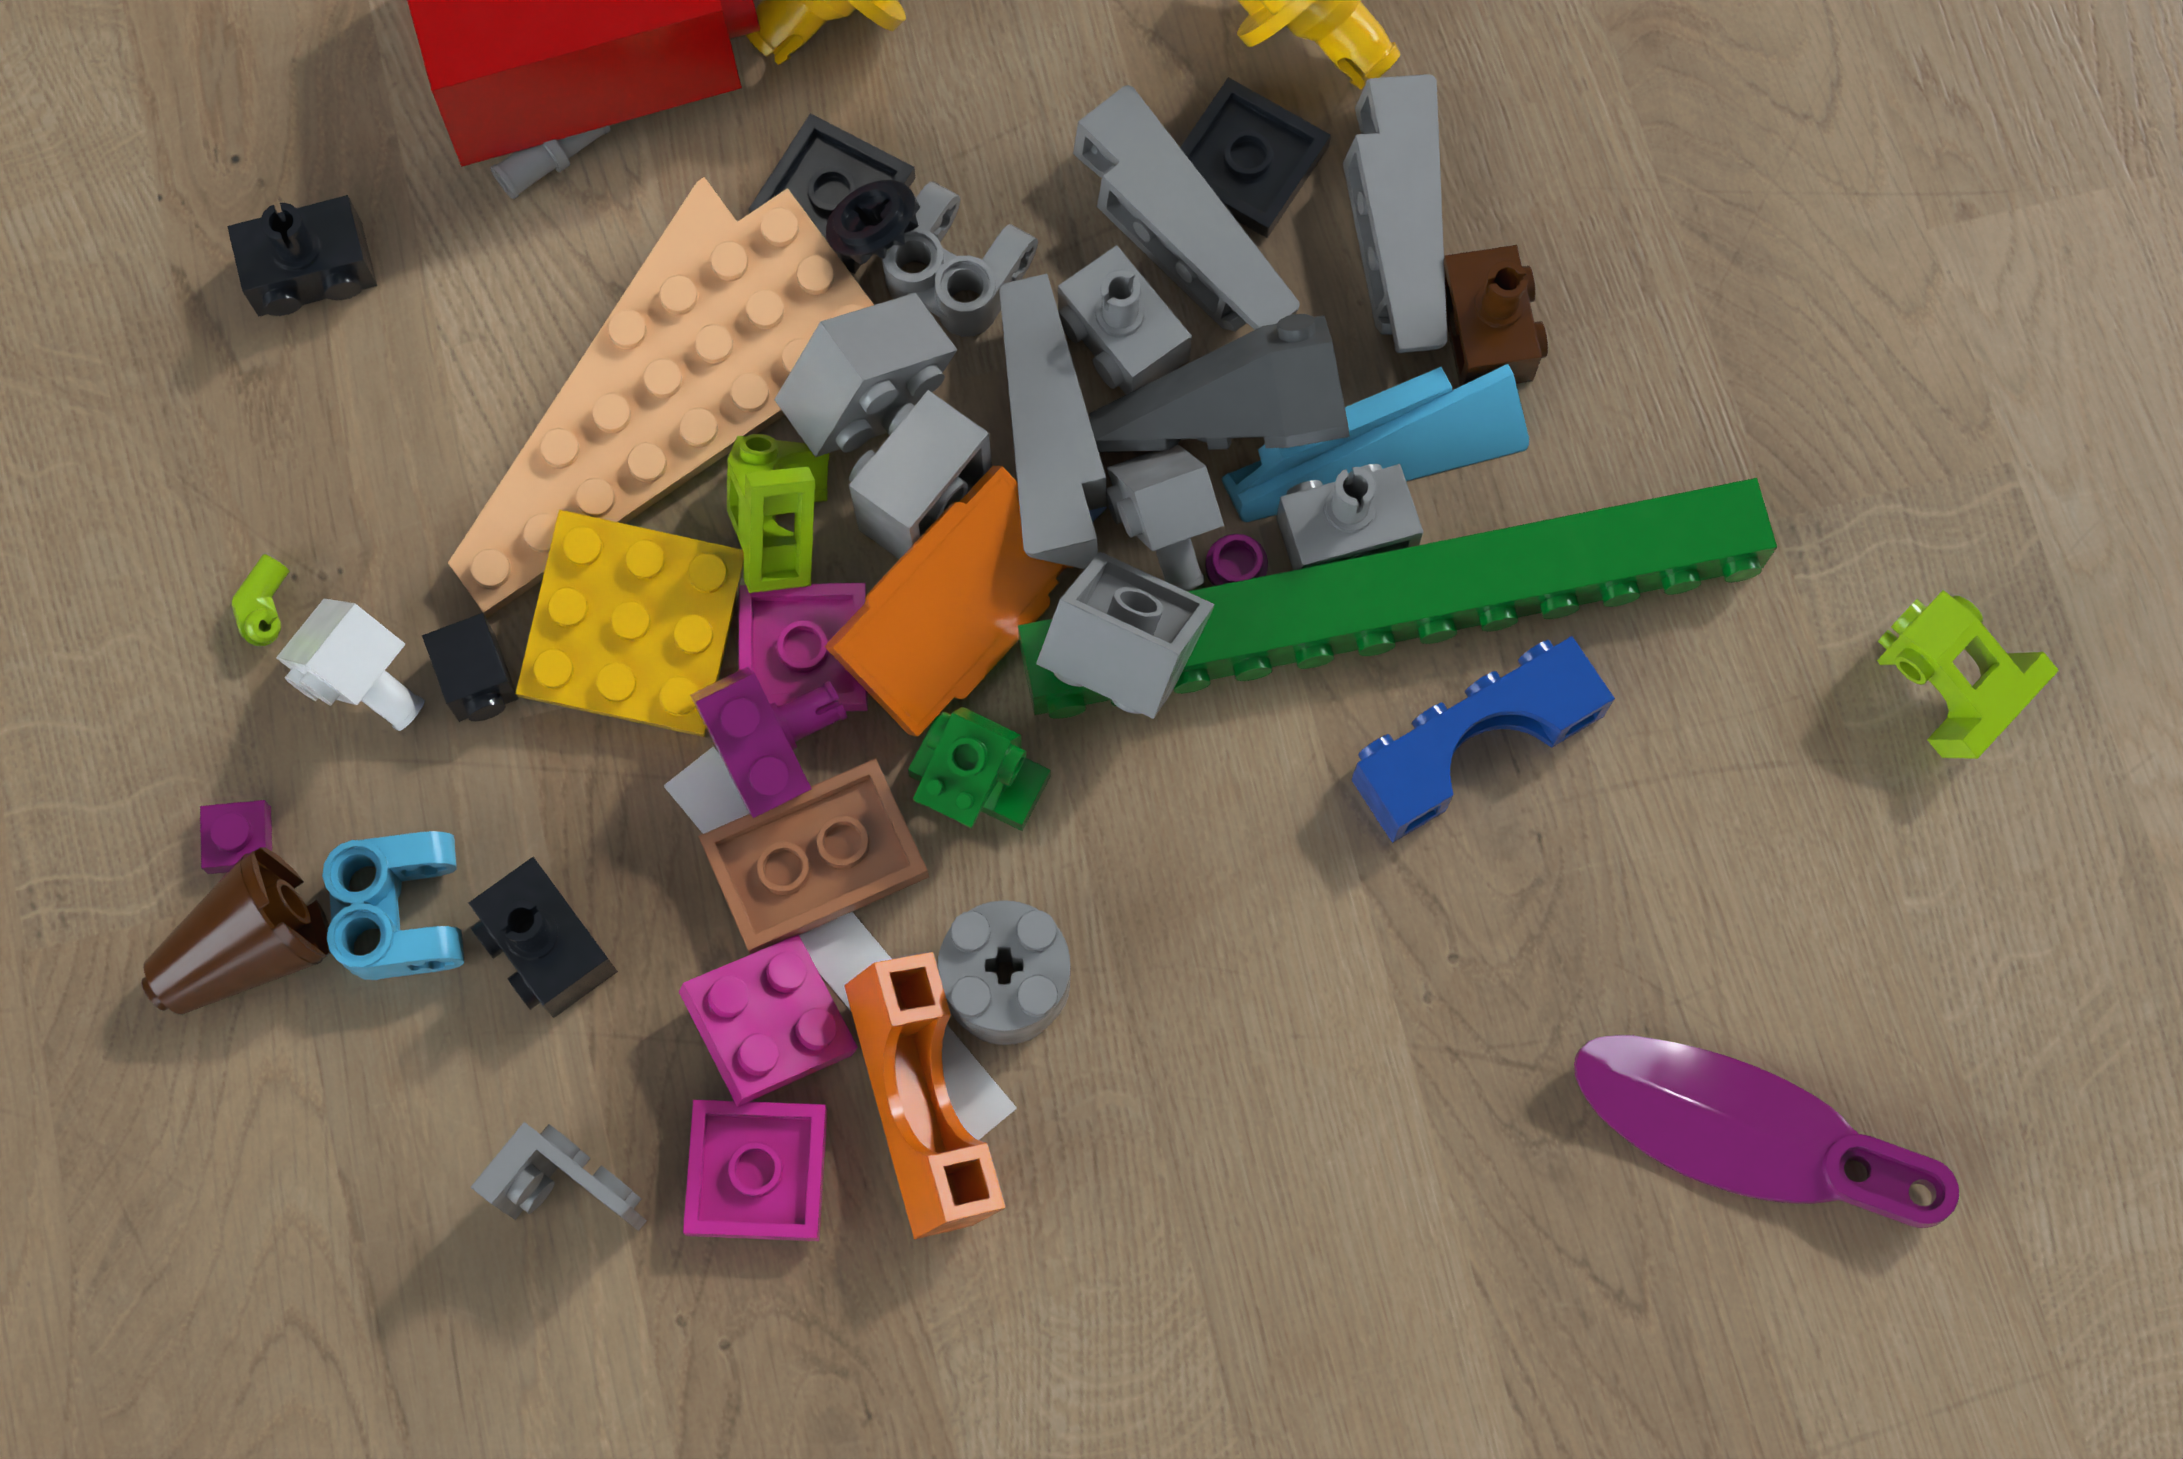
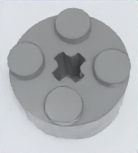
(973, 952)

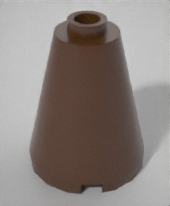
(238, 937)

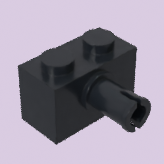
(302, 256)
(541, 938)

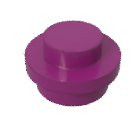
(1235, 559)

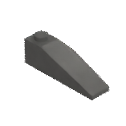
(1264, 384)

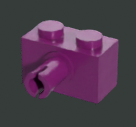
(760, 737)

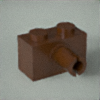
(1492, 314)

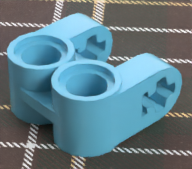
(377, 907)

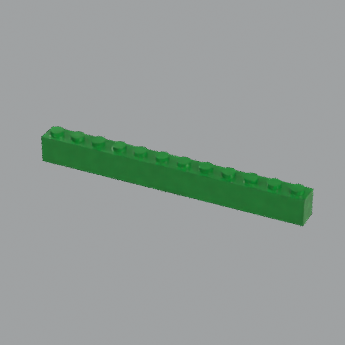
(1455, 586)

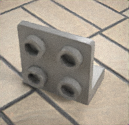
(522, 1173)

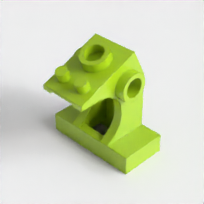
(770, 480)
(1976, 713)

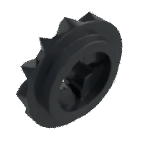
(880, 201)

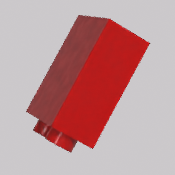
(566, 67)

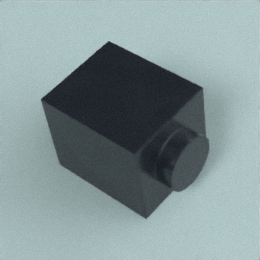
(470, 669)

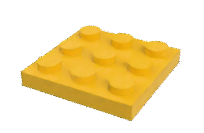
(630, 622)

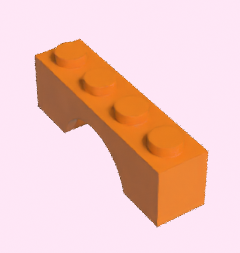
(901, 1029)

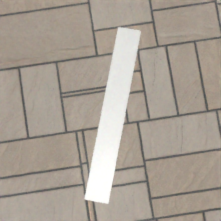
(843, 947)

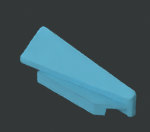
(1408, 425)

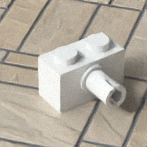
(344, 658)

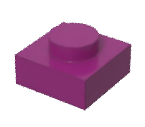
(233, 831)

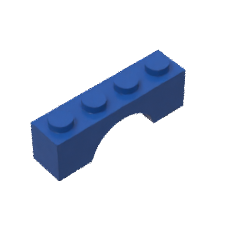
(1545, 697)

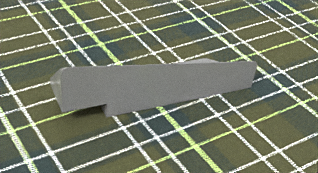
(1398, 208)
(1176, 215)
(1052, 434)

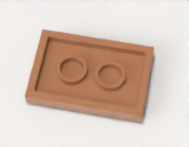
(814, 857)

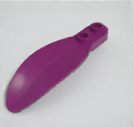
(1750, 1130)

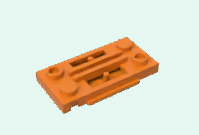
(947, 607)

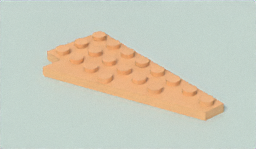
(665, 381)

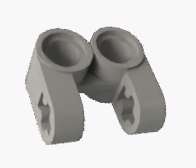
(949, 274)

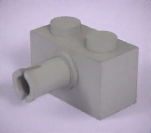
(1122, 322)
(1165, 503)
(1348, 518)

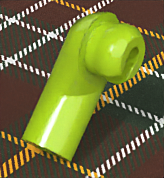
(254, 603)

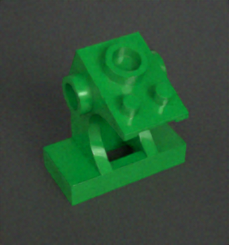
(976, 768)

